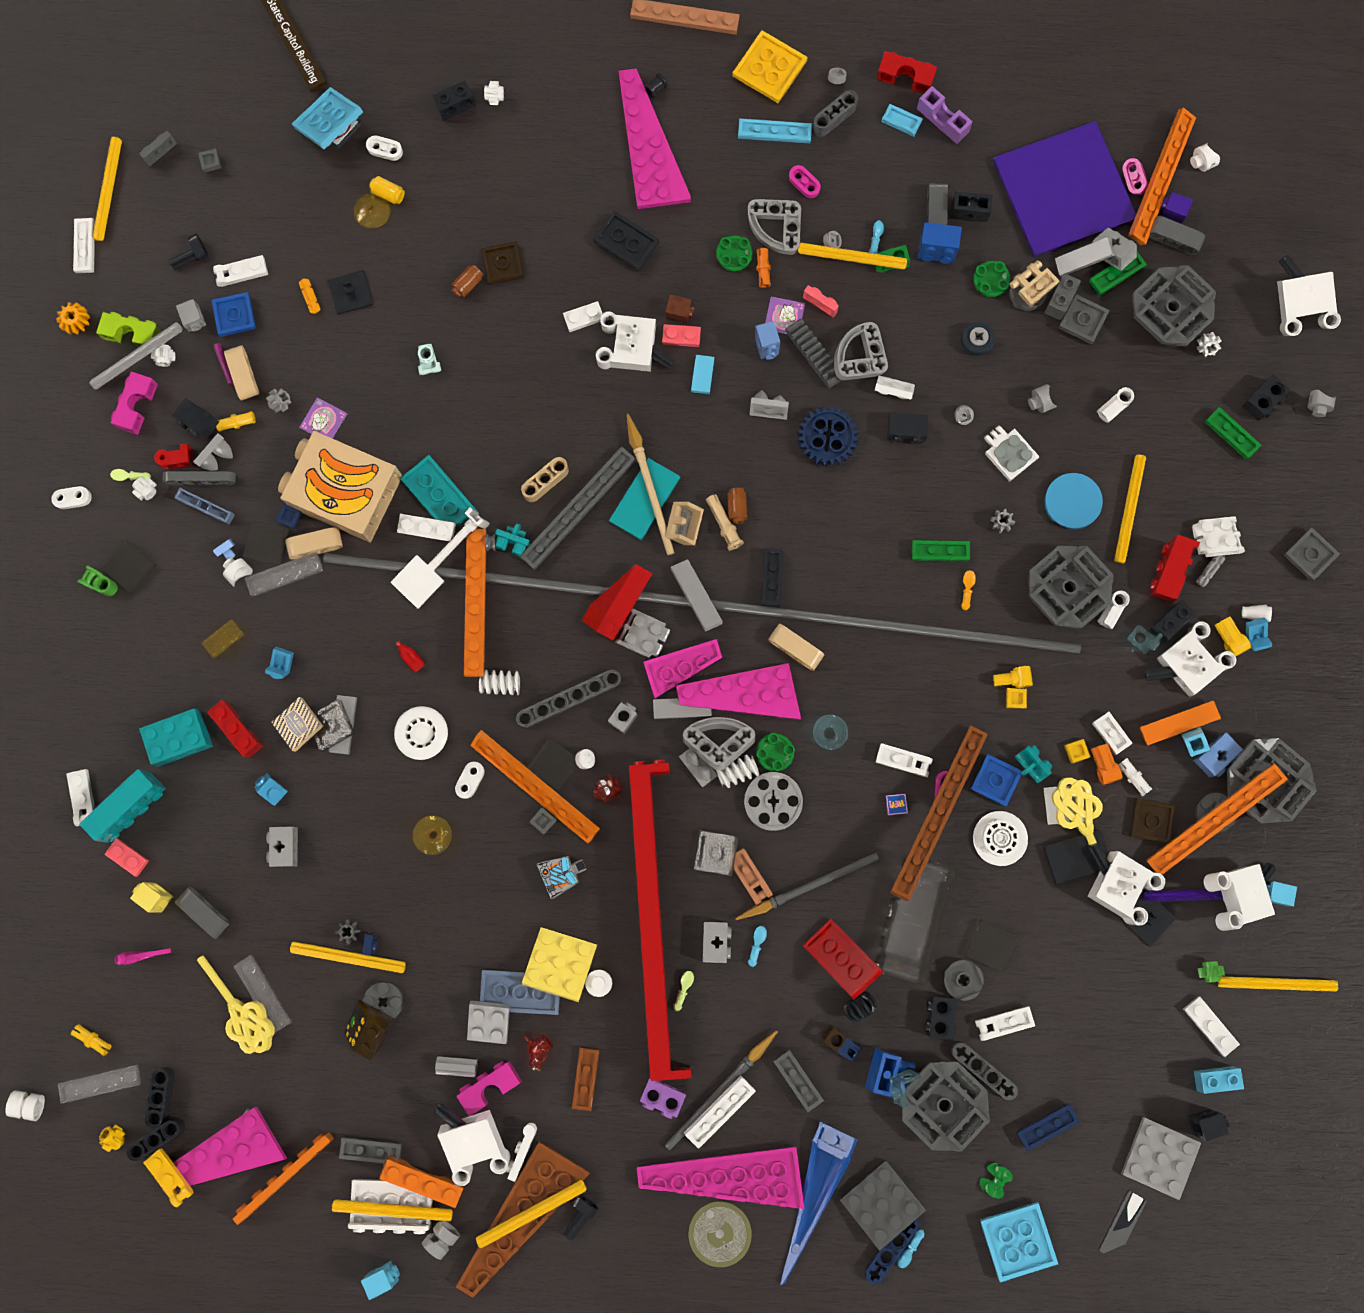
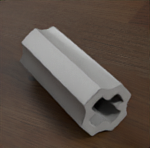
(456, 1066)

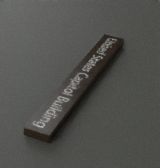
(294, 44)

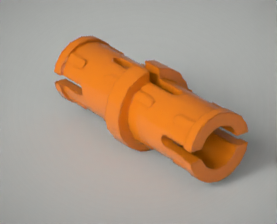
(763, 267)

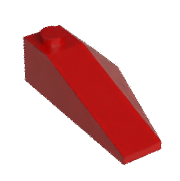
(613, 607)

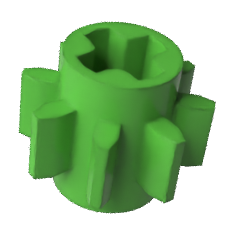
(1211, 971)

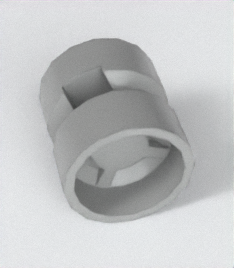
(438, 1242)

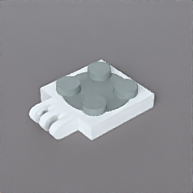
(1009, 452)

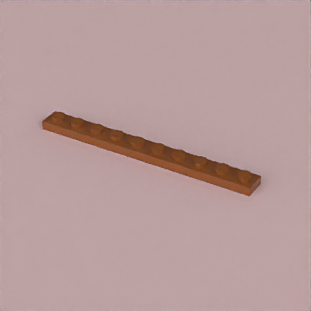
(938, 814)

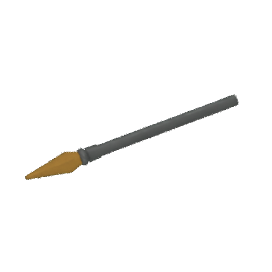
(766, 905)
(744, 1065)

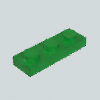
(1112, 276)
(1233, 433)
(940, 550)

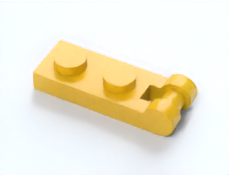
(168, 1177)

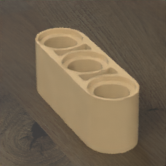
(241, 372)
(549, 471)
(318, 541)
(796, 647)

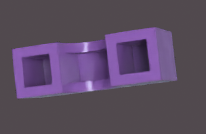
(933, 107)

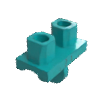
(504, 538)
(1033, 764)

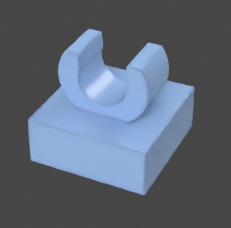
(225, 549)

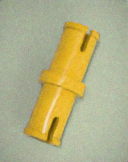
(236, 421)
(91, 1040)

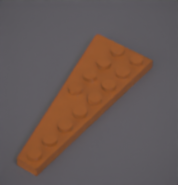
(542, 1177)

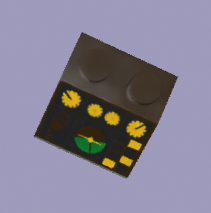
(367, 1029)

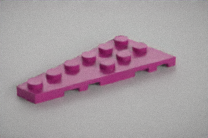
(751, 692)
(233, 1149)

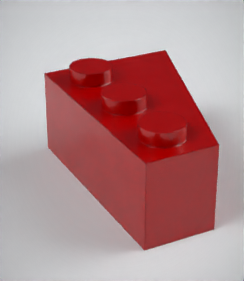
(1172, 568)

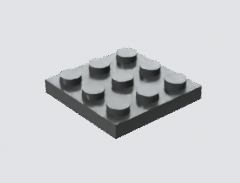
(883, 1205)

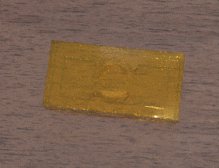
(223, 638)

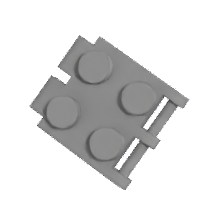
(643, 634)

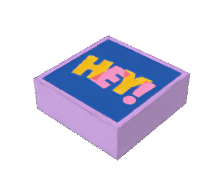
(896, 804)

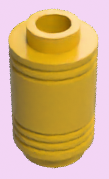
(387, 190)

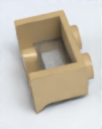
(684, 523)

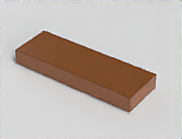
(585, 1079)

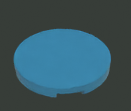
(1073, 501)

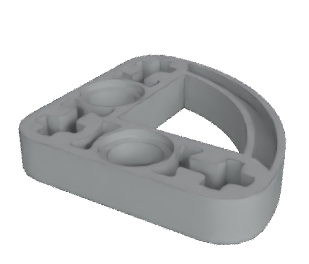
(788, 218)
(871, 358)
(722, 751)

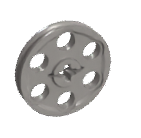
(781, 795)

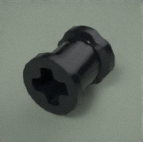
(656, 85)

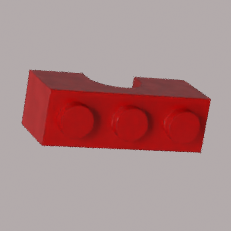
(895, 65)
(234, 729)

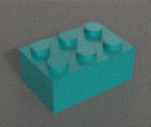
(176, 737)

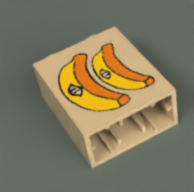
(340, 485)

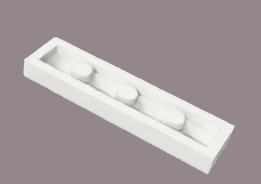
(719, 1112)

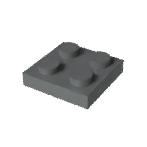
(1084, 319)
(1311, 554)

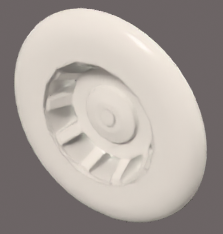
(421, 733)
(1000, 838)

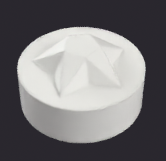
(585, 759)

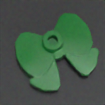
(995, 1187)

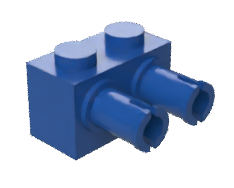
(883, 1066)

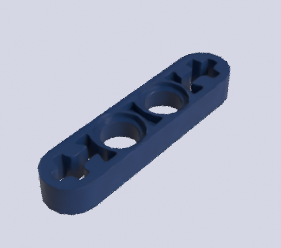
(895, 1250)

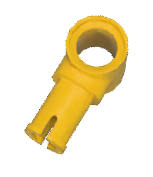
(1019, 677)

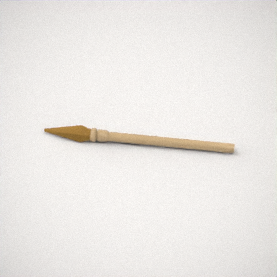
(636, 442)

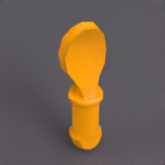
(968, 580)

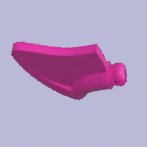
(133, 956)

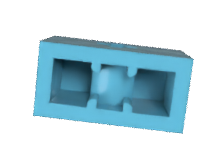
(1218, 1079)
(380, 1280)

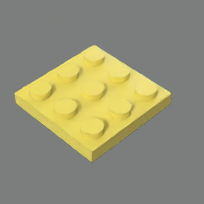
(559, 964)

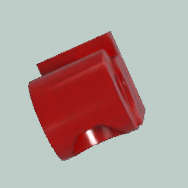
(175, 458)

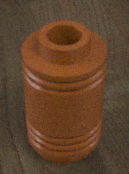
(466, 281)
(737, 505)

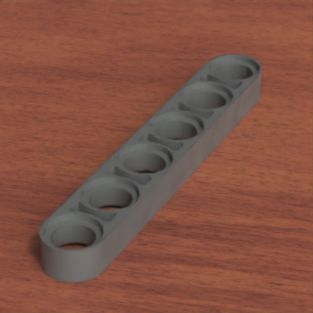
(569, 701)

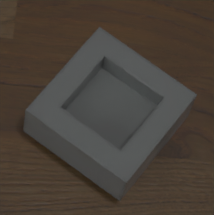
(209, 160)
(543, 821)

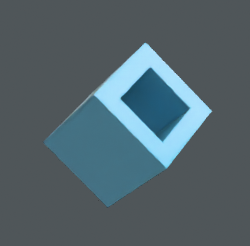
(1195, 741)
(1281, 893)

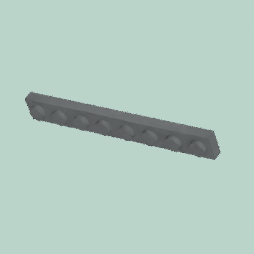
(578, 508)

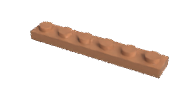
(685, 16)

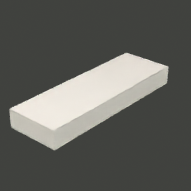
(83, 245)

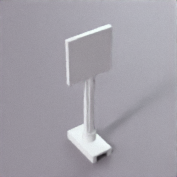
(418, 579)

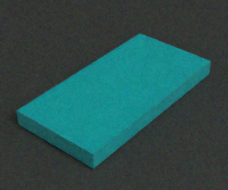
(437, 492)
(635, 509)

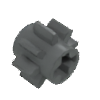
(354, 931)

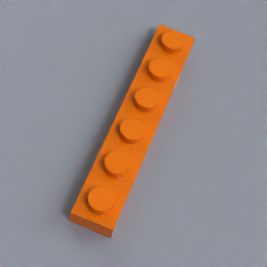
(276, 1182)

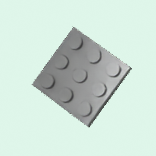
(1161, 1158)

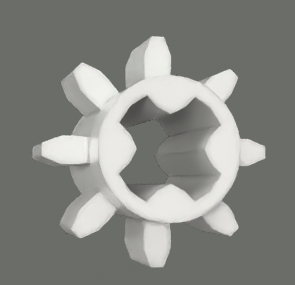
(494, 93)
(1208, 344)
(163, 355)
(144, 488)

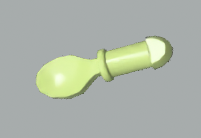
(121, 475)
(686, 981)

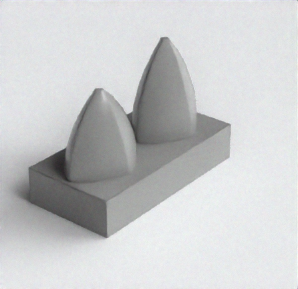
(763, 407)
(218, 447)
(698, 767)

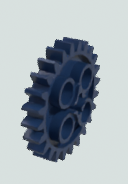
(844, 438)

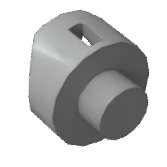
(1041, 399)
(1320, 403)

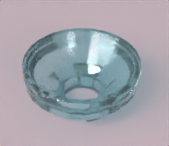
(835, 723)

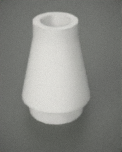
(1257, 612)

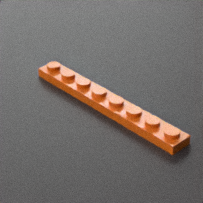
(1162, 176)
(475, 604)
(535, 787)
(1217, 819)

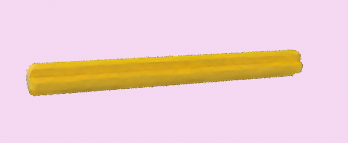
(107, 189)
(853, 256)
(1130, 508)
(348, 957)
(1277, 983)
(392, 1210)
(531, 1214)

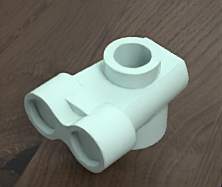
(430, 364)

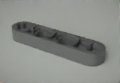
(199, 478)
(984, 1070)

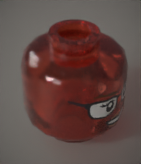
(607, 788)

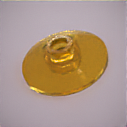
(372, 218)
(422, 834)

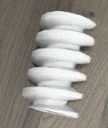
(502, 682)
(738, 771)

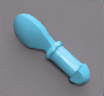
(878, 230)
(759, 937)
(906, 1256)

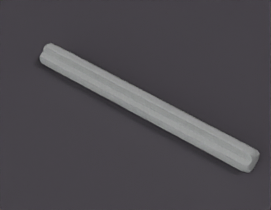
(136, 355)

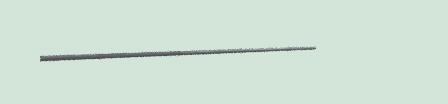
(728, 606)

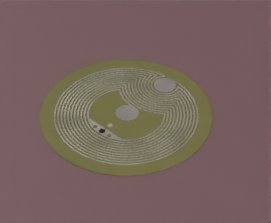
(720, 1234)

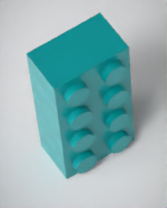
(123, 806)

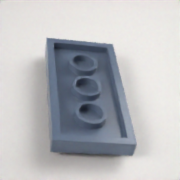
(507, 988)

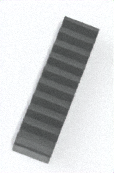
(813, 352)

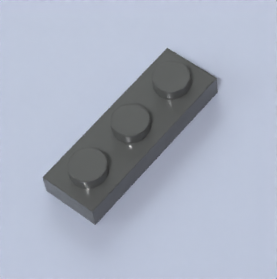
(798, 1081)
(368, 1150)

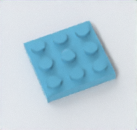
(327, 118)
(1018, 1242)

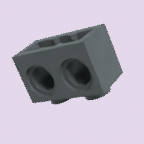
(1062, 296)

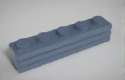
(204, 506)

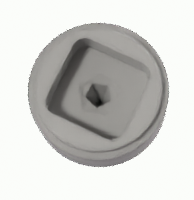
(837, 75)
(832, 239)
(964, 414)

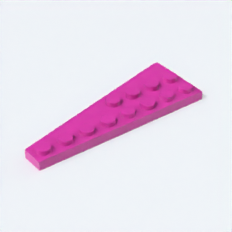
(653, 164)
(754, 1177)

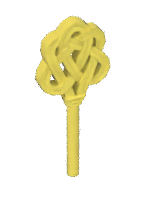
(1083, 799)
(244, 1017)

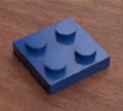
(233, 314)
(996, 780)

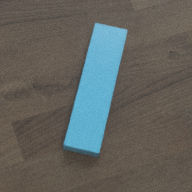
(774, 130)

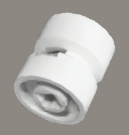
(25, 1106)

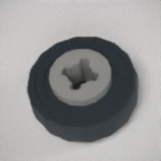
(978, 345)

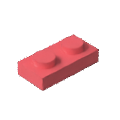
(826, 304)
(681, 335)
(126, 857)

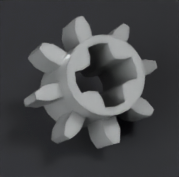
(278, 400)
(1004, 525)

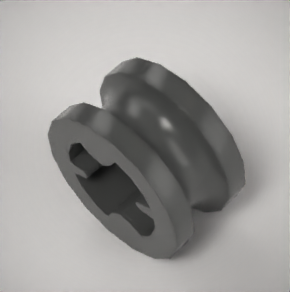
(490, 542)

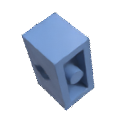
(767, 340)
(1208, 760)

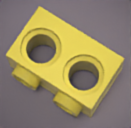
(151, 897)

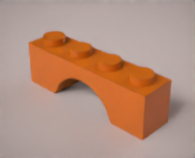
(408, 1177)

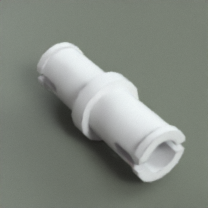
(1134, 777)

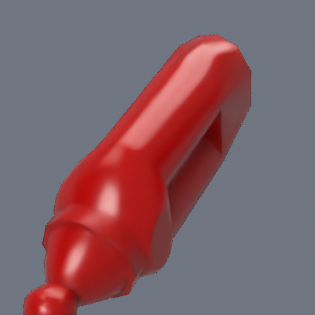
(410, 657)

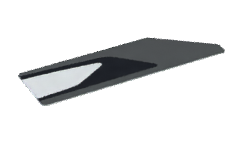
(1123, 1222)

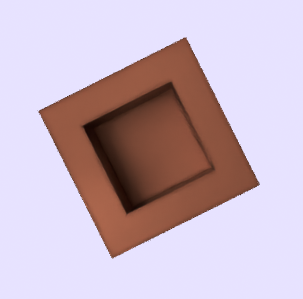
(679, 309)

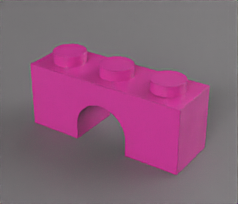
(136, 388)
(473, 1097)

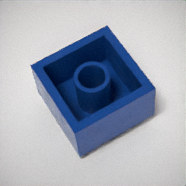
(939, 242)

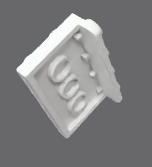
(384, 1192)

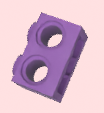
(665, 1091)

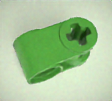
(95, 580)

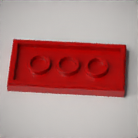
(842, 959)

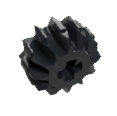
(860, 1007)

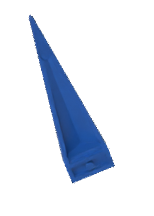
(827, 1163)

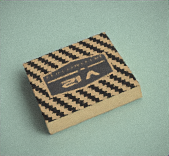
(297, 724)

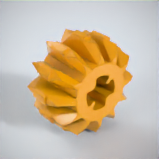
(66, 317)

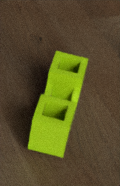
(114, 327)

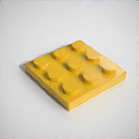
(769, 66)

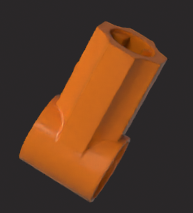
(1107, 769)

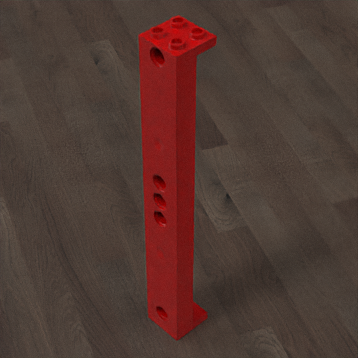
(651, 921)

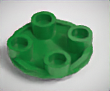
(734, 253)
(991, 278)
(775, 752)

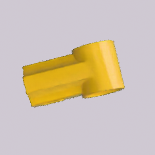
(1234, 640)

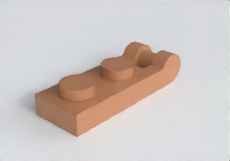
(750, 876)

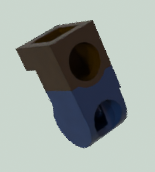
(840, 1043)

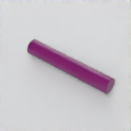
(222, 360)

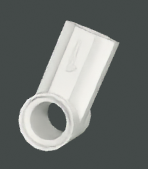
(1115, 405)
(1113, 611)

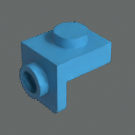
(1258, 634)
(280, 663)
(270, 789)

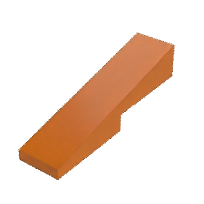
(1180, 723)

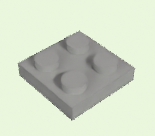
(488, 1022)

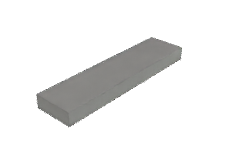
(696, 595)

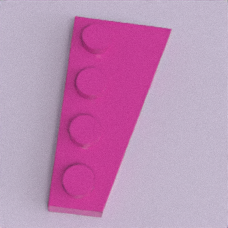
(678, 666)

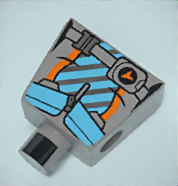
(560, 874)

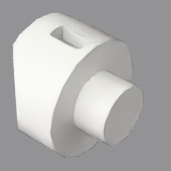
(1204, 158)
(236, 569)
(598, 983)

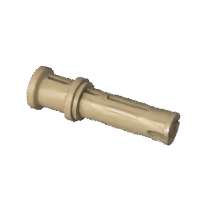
(728, 530)

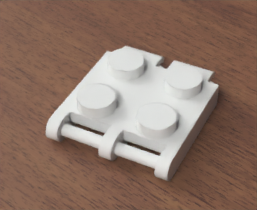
(1217, 537)

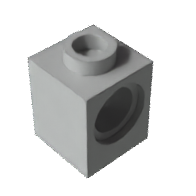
(191, 315)
(623, 725)

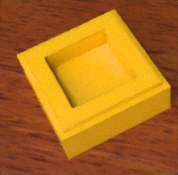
(1016, 698)
(1077, 751)

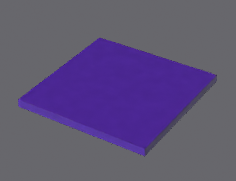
(1064, 189)

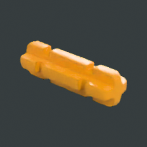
(309, 296)

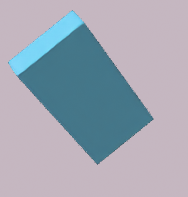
(901, 120)
(702, 374)

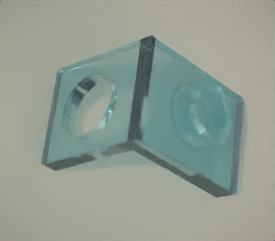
(1151, 642)
(898, 1089)

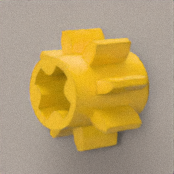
(112, 1138)

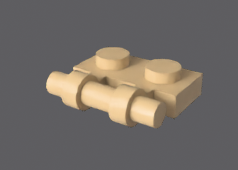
(1038, 287)

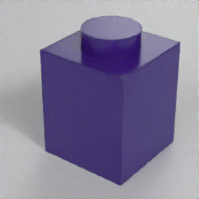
(1176, 207)

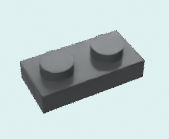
(157, 148)

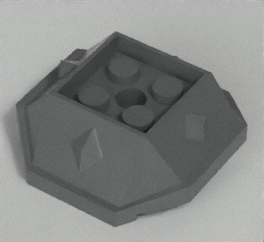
(1183, 291)
(1085, 574)
(1287, 799)
(963, 1118)

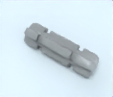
(1210, 570)

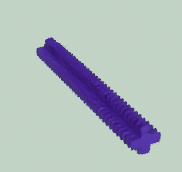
(1182, 895)

